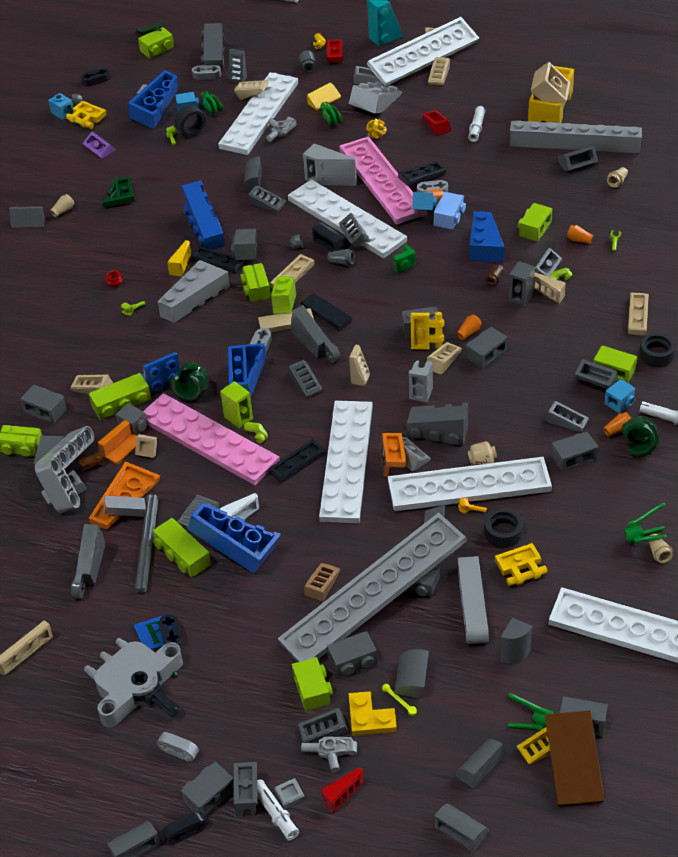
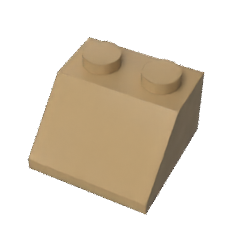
(550, 84)

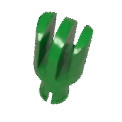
(211, 103)
(330, 114)

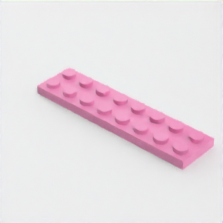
(382, 180)
(210, 439)

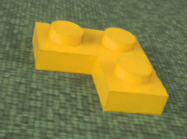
(369, 721)

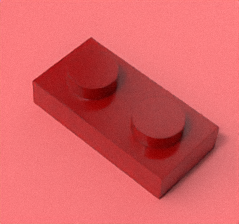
(334, 51)

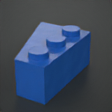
(485, 239)
(246, 364)

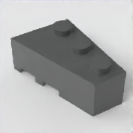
(213, 45)
(439, 424)

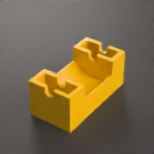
(550, 111)

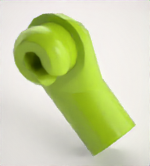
(261, 434)

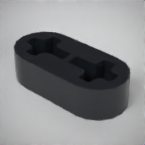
(95, 77)
(174, 632)
(184, 827)

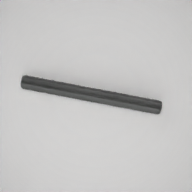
(146, 544)

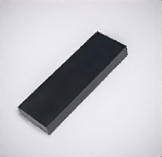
(421, 173)
(217, 259)
(327, 311)
(296, 461)

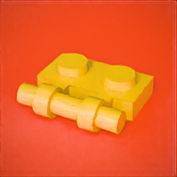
(88, 112)
(421, 330)
(519, 559)

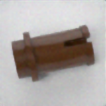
(492, 277)
(91, 461)

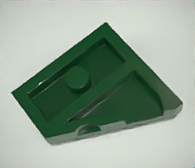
(120, 192)

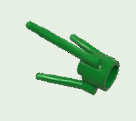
(636, 534)
(538, 717)

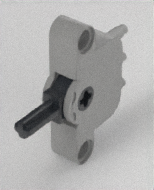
(134, 679)

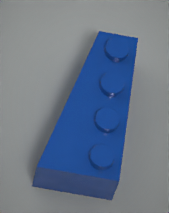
(153, 100)
(202, 216)
(233, 536)

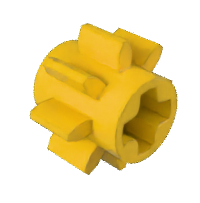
(376, 128)

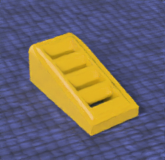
(179, 261)
(539, 755)

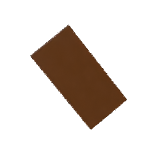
(574, 758)

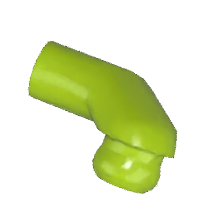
(562, 272)

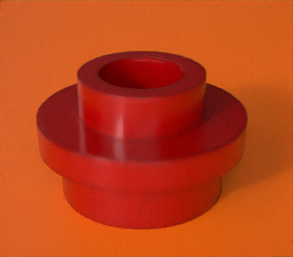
(114, 278)

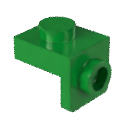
(404, 260)

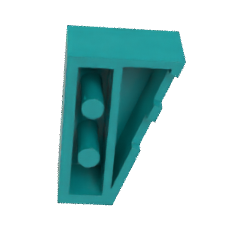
(382, 22)

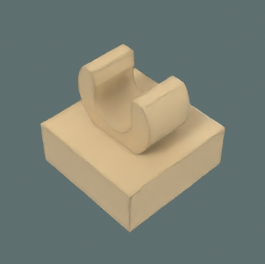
(146, 446)

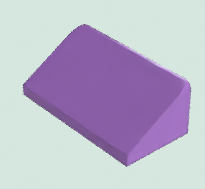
(98, 145)

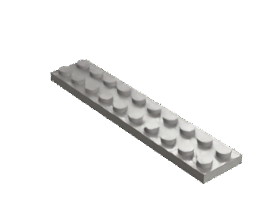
(372, 589)

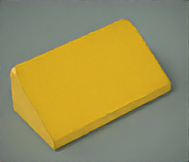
(326, 93)

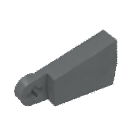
(311, 335)
(89, 559)

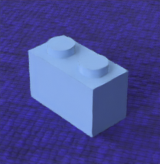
(449, 210)

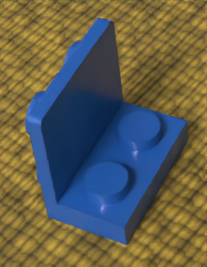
(159, 372)

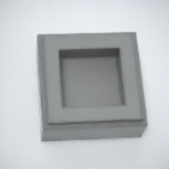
(289, 793)

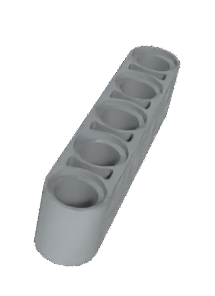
(472, 600)

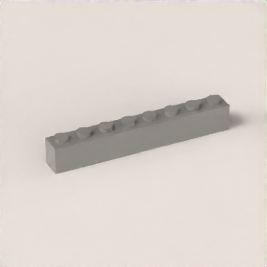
(575, 136)

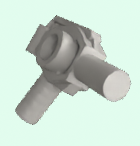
(280, 128)
(332, 748)

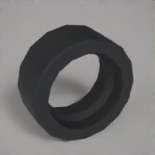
(185, 113)
(657, 359)
(499, 539)

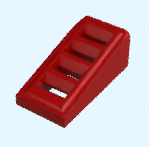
(437, 122)
(339, 791)

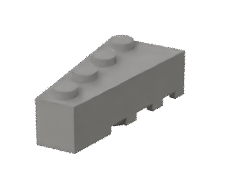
(192, 290)

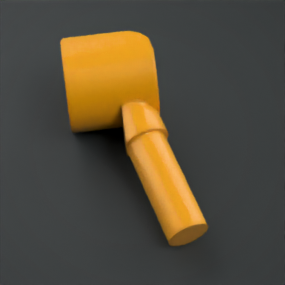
(465, 507)

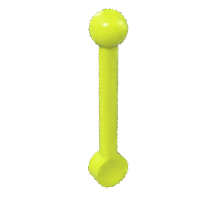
(412, 711)

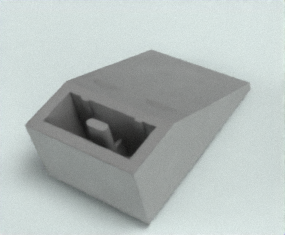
(373, 96)
(329, 167)

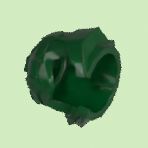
(190, 382)
(642, 434)

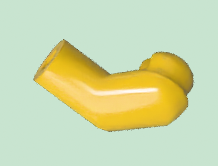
(320, 41)

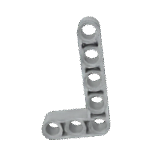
(52, 473)

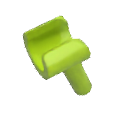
(171, 131)
(614, 240)
(129, 309)

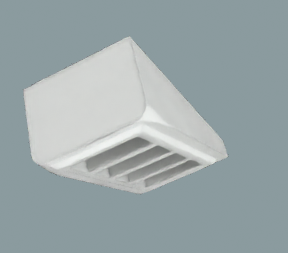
(241, 507)

